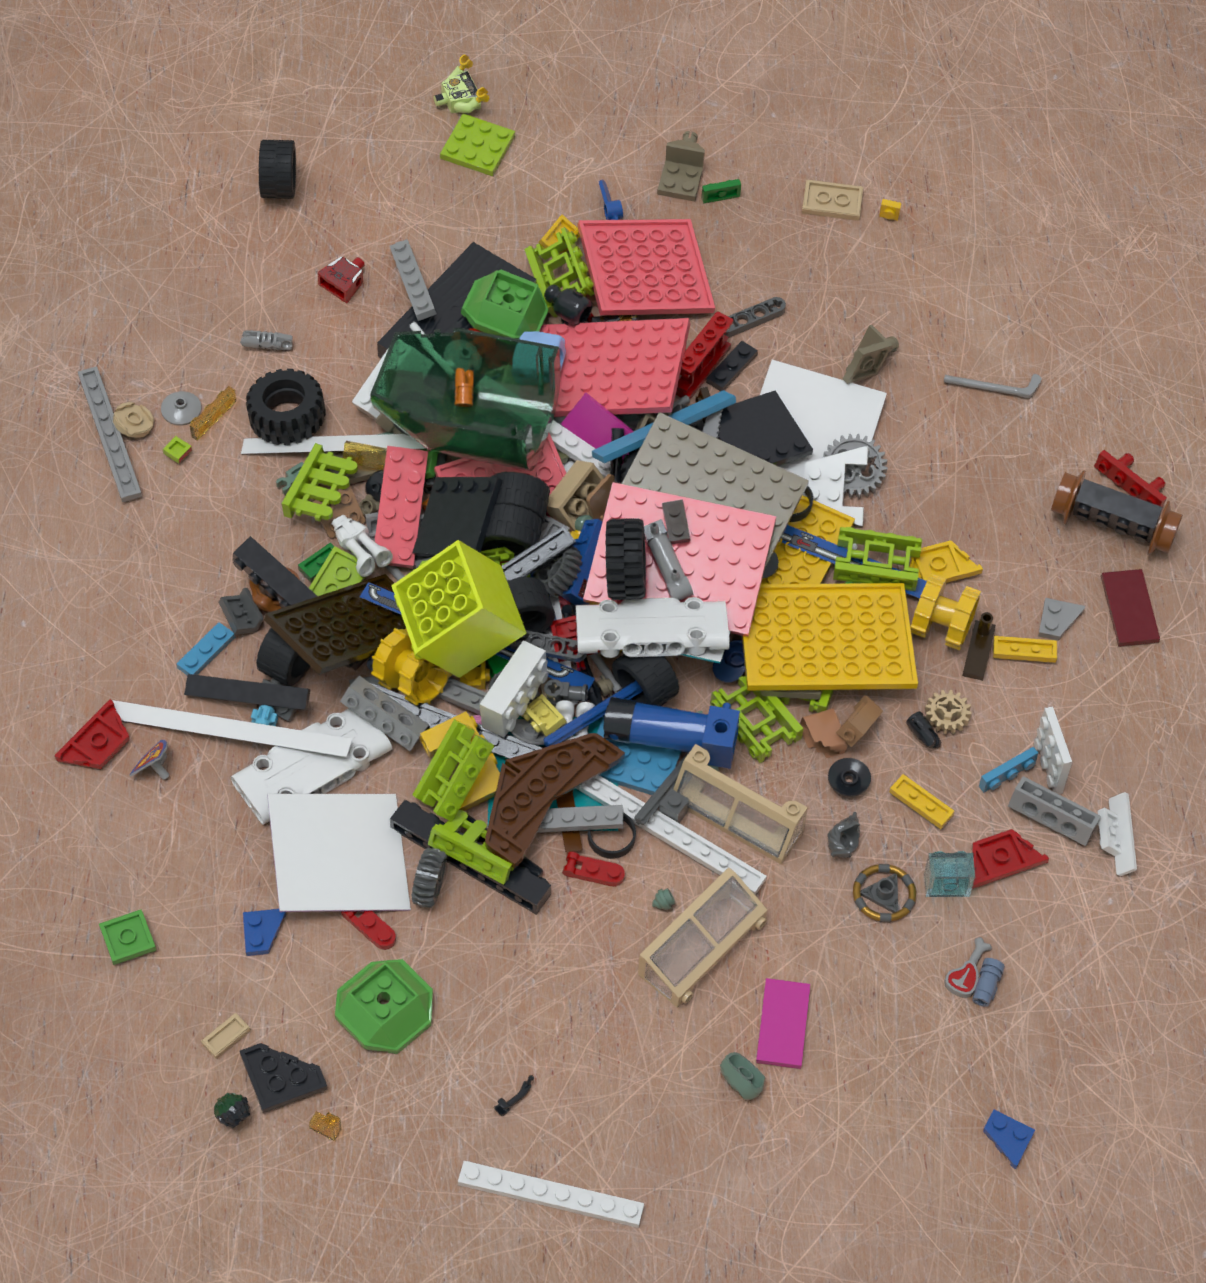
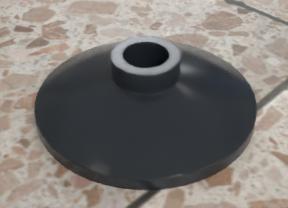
(849, 769)

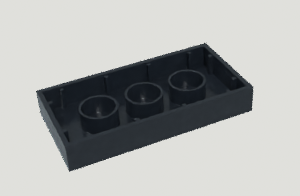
(450, 293)

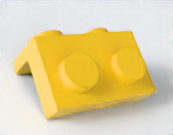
(550, 236)

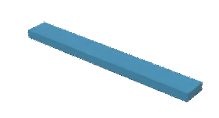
(687, 416)

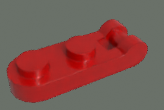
(593, 870)
(372, 928)

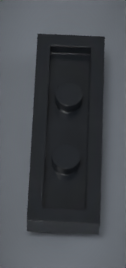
(732, 366)

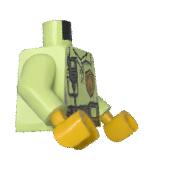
(460, 91)

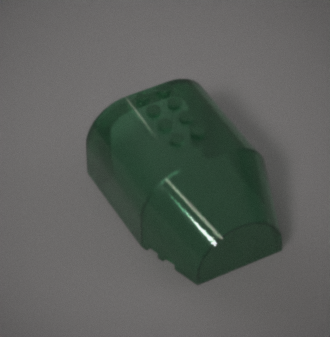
(512, 394)

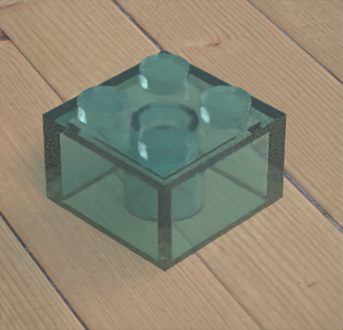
(949, 874)

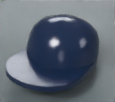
(732, 663)

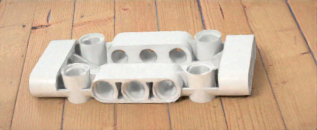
(652, 627)
(308, 771)

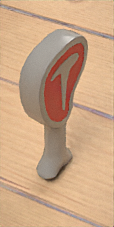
(964, 979)

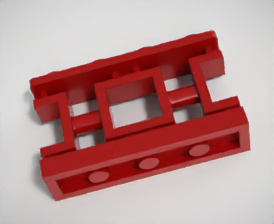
(704, 355)

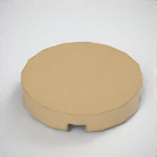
(133, 420)

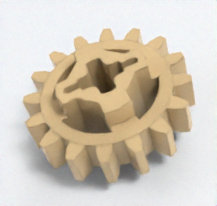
(948, 711)

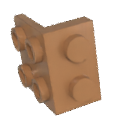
(599, 497)
(347, 507)

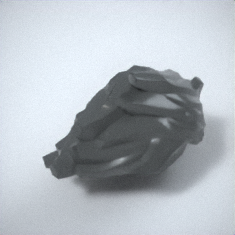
(844, 837)

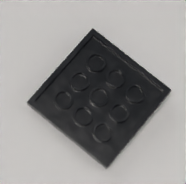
(764, 429)
(457, 511)

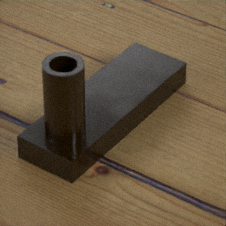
(979, 647)

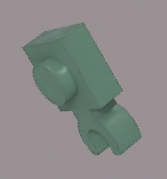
(289, 479)

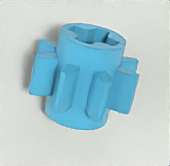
(264, 715)

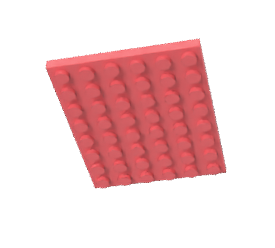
(622, 364)
(720, 560)

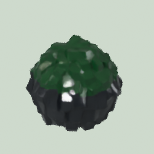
(231, 1109)

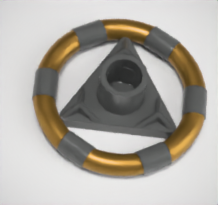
(884, 893)

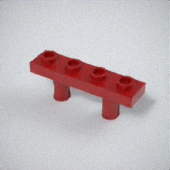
(1128, 480)

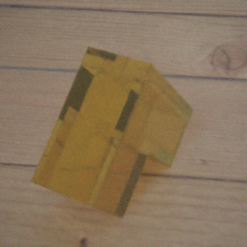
(326, 1125)

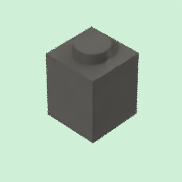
(674, 805)

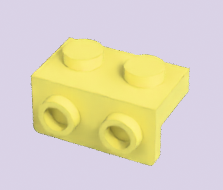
(543, 715)

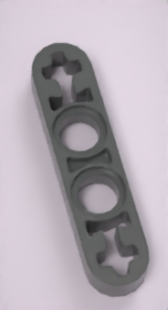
(754, 320)
(548, 641)

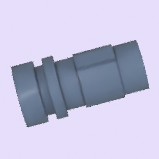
(987, 983)

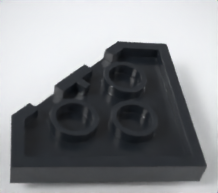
(280, 1076)

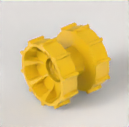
(945, 611)
(398, 668)

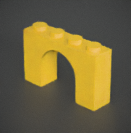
(487, 780)

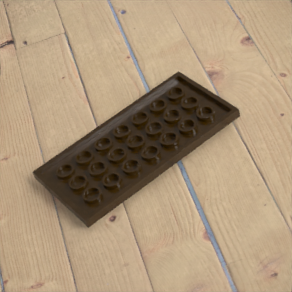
(336, 626)

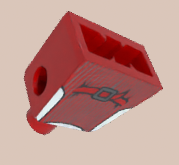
(342, 277)

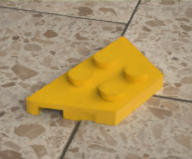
(945, 561)

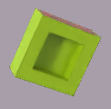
(177, 449)

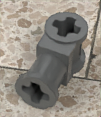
(565, 692)

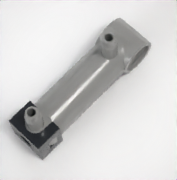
(667, 561)

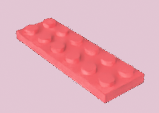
(401, 503)

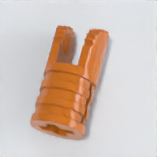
(463, 388)

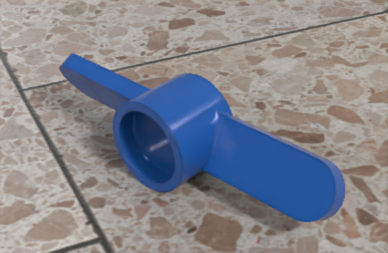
(612, 209)

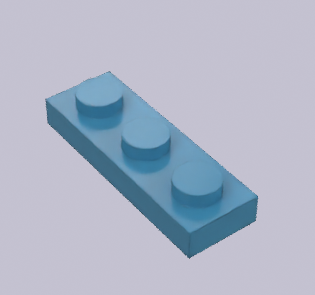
(205, 650)
(1008, 770)

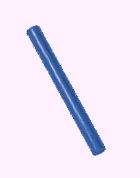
(590, 716)

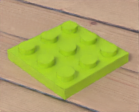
(477, 144)

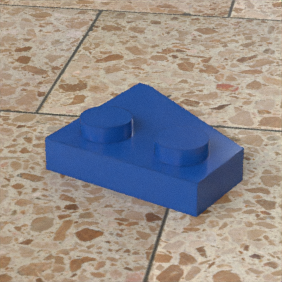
(261, 930)
(1008, 1135)

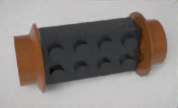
(1116, 511)

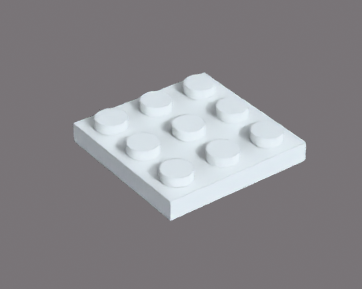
(1053, 751)

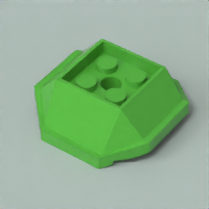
(505, 305)
(387, 1025)

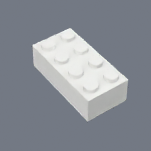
(514, 689)

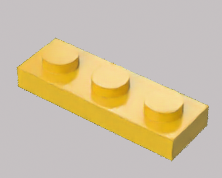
(1025, 649)
(921, 801)

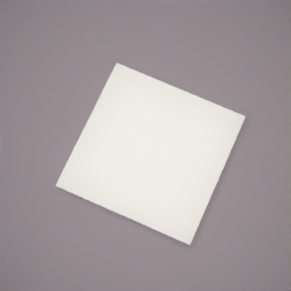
(823, 408)
(337, 853)

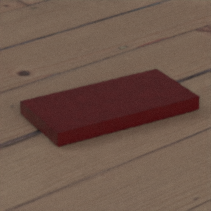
(1130, 607)

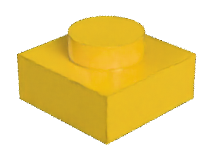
(890, 209)

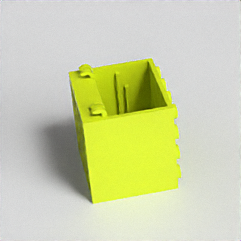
(458, 609)

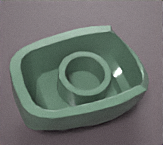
(742, 1075)

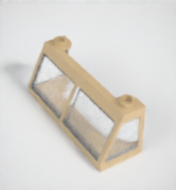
(738, 809)
(701, 937)

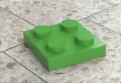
(127, 937)

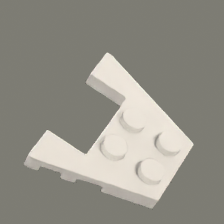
(828, 480)

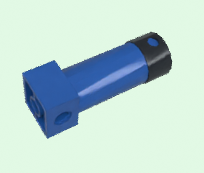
(674, 728)

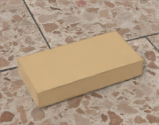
(225, 1036)

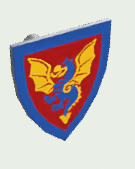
(155, 758)

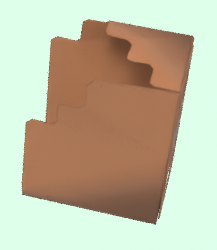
(821, 733)

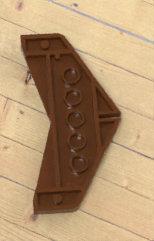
(533, 782)

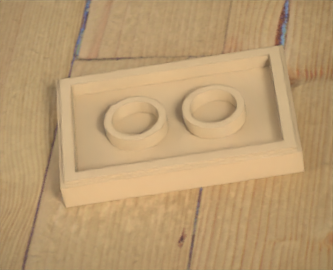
(832, 200)

